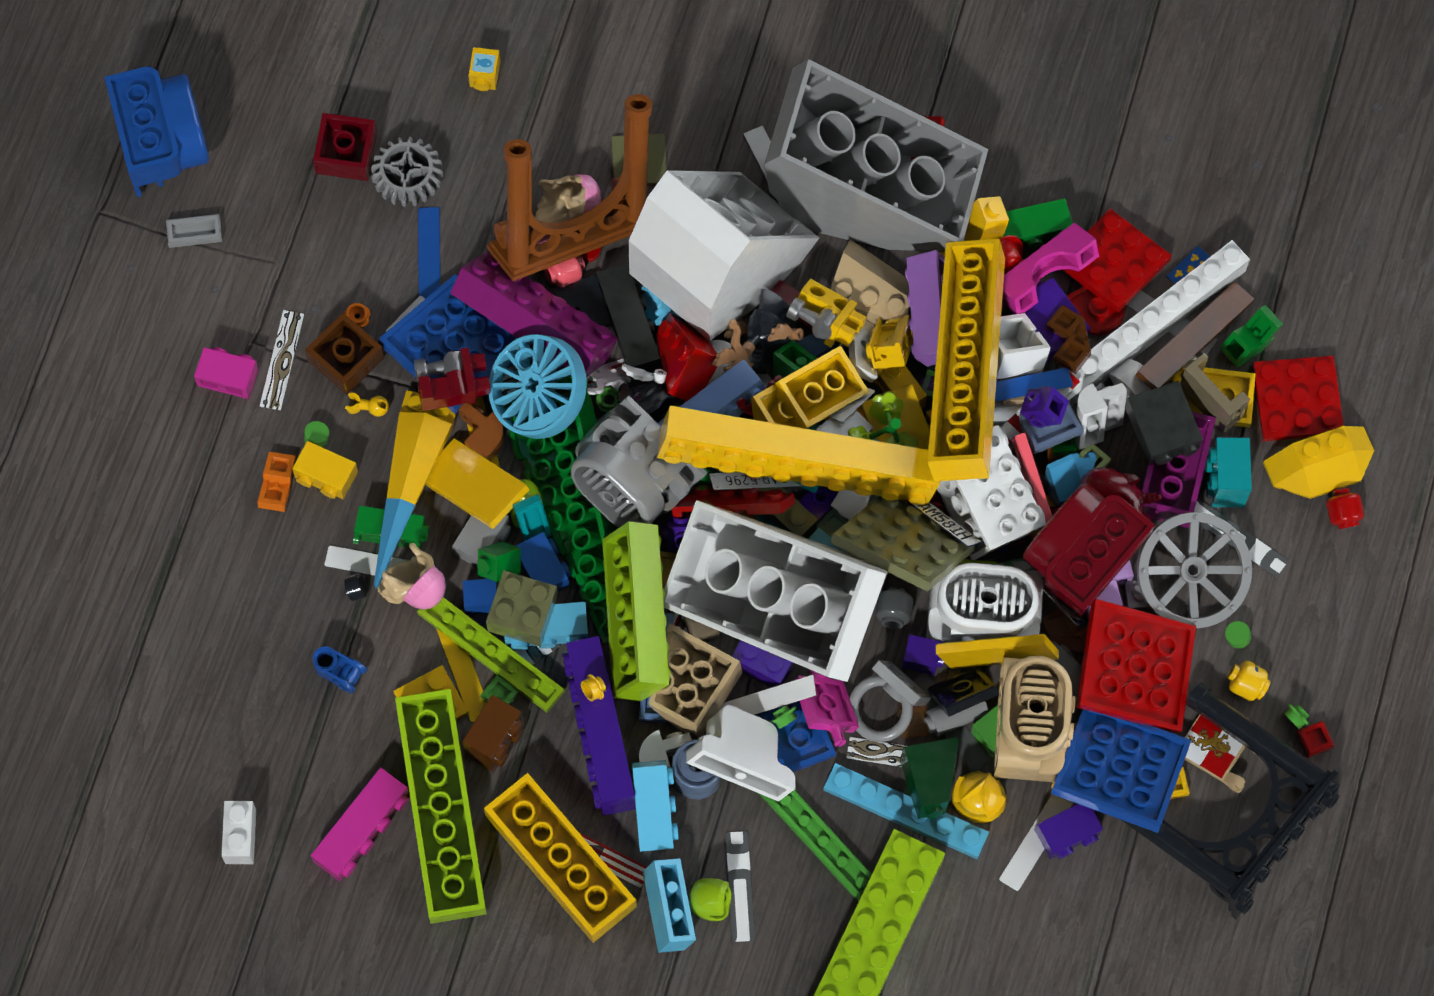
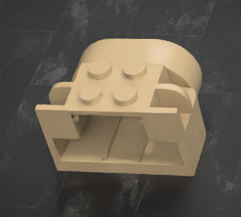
(1026, 741)

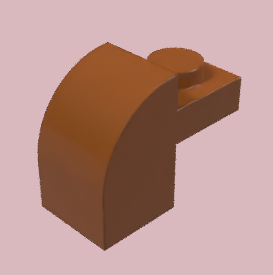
(488, 433)

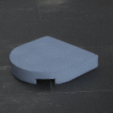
(1049, 436)

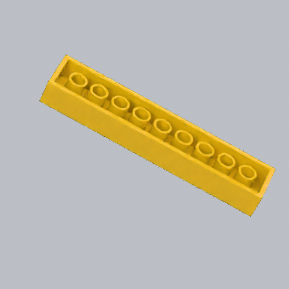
(966, 360)
(796, 455)

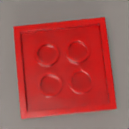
(1124, 262)
(1297, 397)

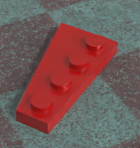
(737, 501)

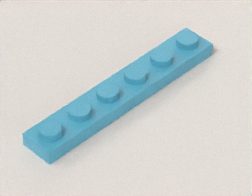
(900, 809)

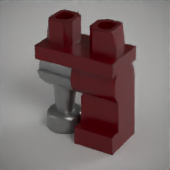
(458, 383)

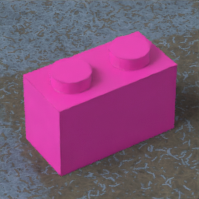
(226, 372)

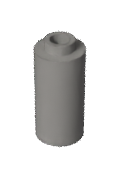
(940, 723)

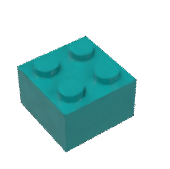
(1229, 472)

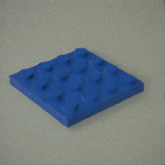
(443, 326)
(1122, 768)

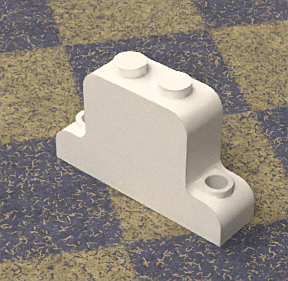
(743, 752)

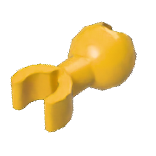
(374, 405)

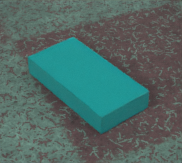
(532, 517)

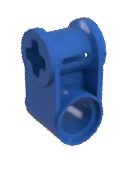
(342, 672)

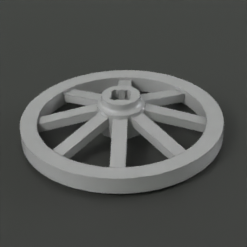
(1201, 572)

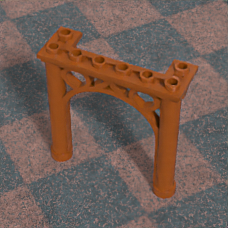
(517, 248)

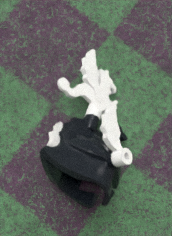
(650, 396)

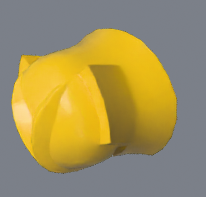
(979, 797)

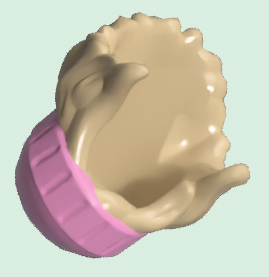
(567, 198)
(414, 581)

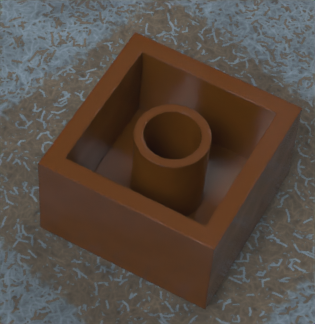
(344, 353)
(493, 734)

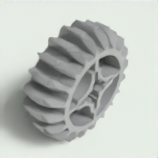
(427, 176)

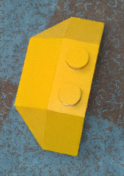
(1321, 462)

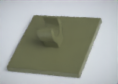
(656, 157)

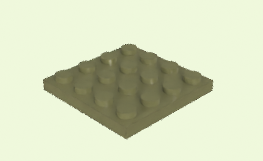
(902, 542)

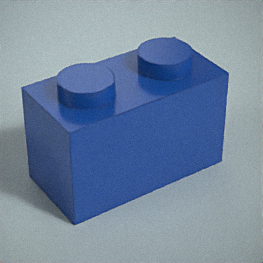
(541, 562)

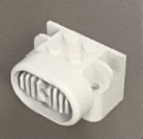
(961, 615)

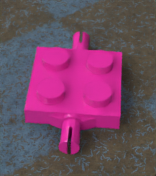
(829, 708)

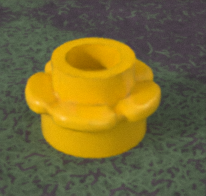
(593, 687)

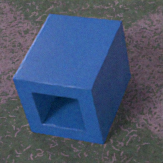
(478, 596)

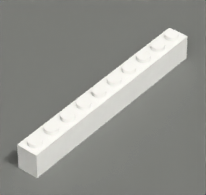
(1161, 316)

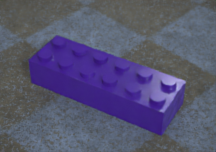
(601, 729)

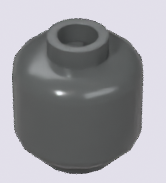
(894, 608)

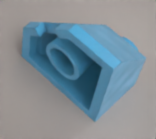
(1065, 475)

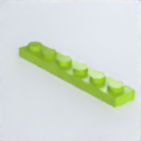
(493, 654)

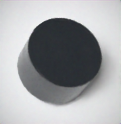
(355, 587)

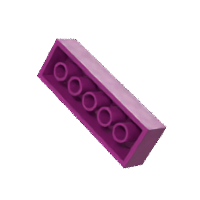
(529, 309)

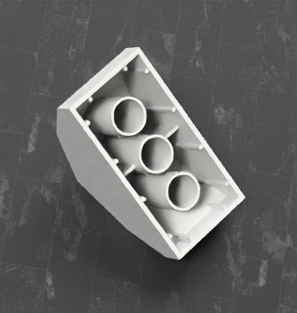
(713, 245)
(774, 589)

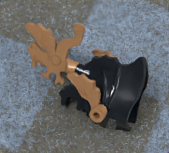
(767, 333)

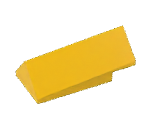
(810, 392)

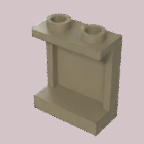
(1209, 398)

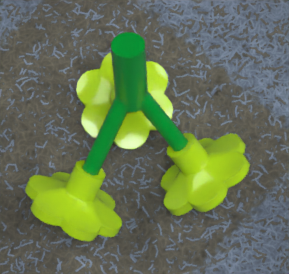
(887, 411)

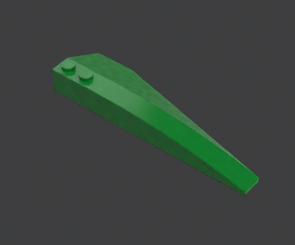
(571, 517)

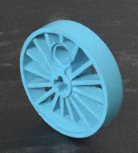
(537, 386)

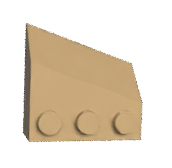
(871, 284)
(697, 683)

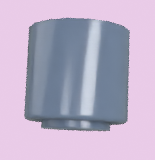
(690, 782)

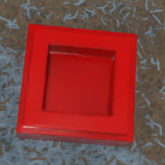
(1315, 739)

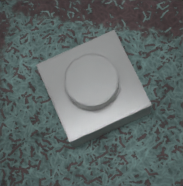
(1134, 597)

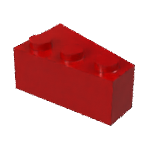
(684, 357)

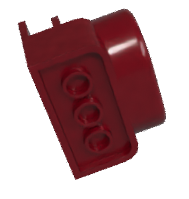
(1087, 545)

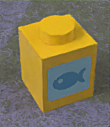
(484, 69)

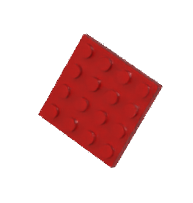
(1136, 666)

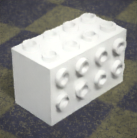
(994, 507)

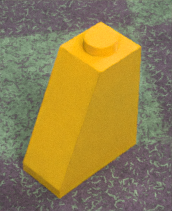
(987, 219)

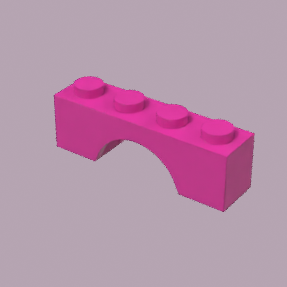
(1068, 250)

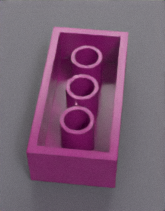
(1178, 479)

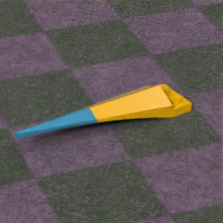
(416, 450)

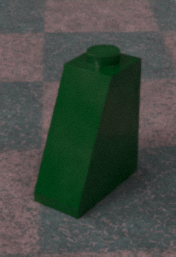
(930, 775)

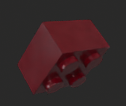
(345, 147)

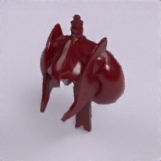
(1111, 482)

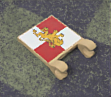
(1215, 752)

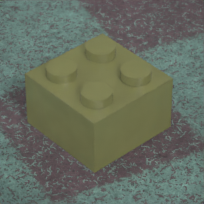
(522, 608)

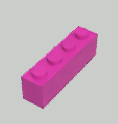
(360, 825)

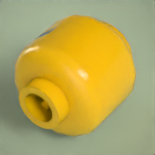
(1248, 681)

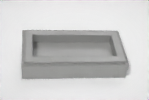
(194, 230)

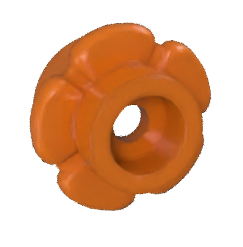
(360, 309)

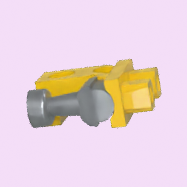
(828, 313)

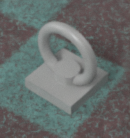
(899, 687)

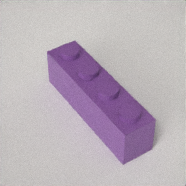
(924, 297)

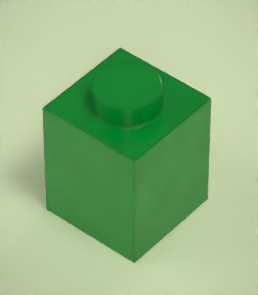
(496, 558)

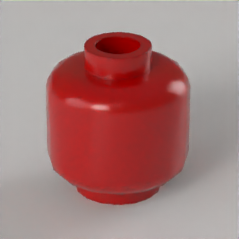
(1345, 509)

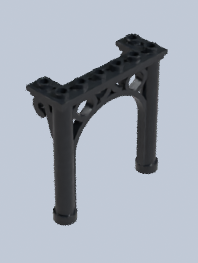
(1318, 792)

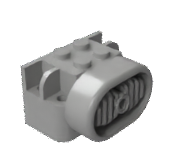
(621, 468)

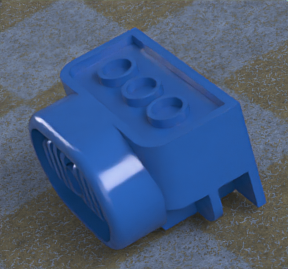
(156, 125)

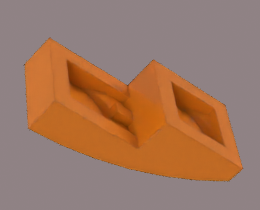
(276, 481)

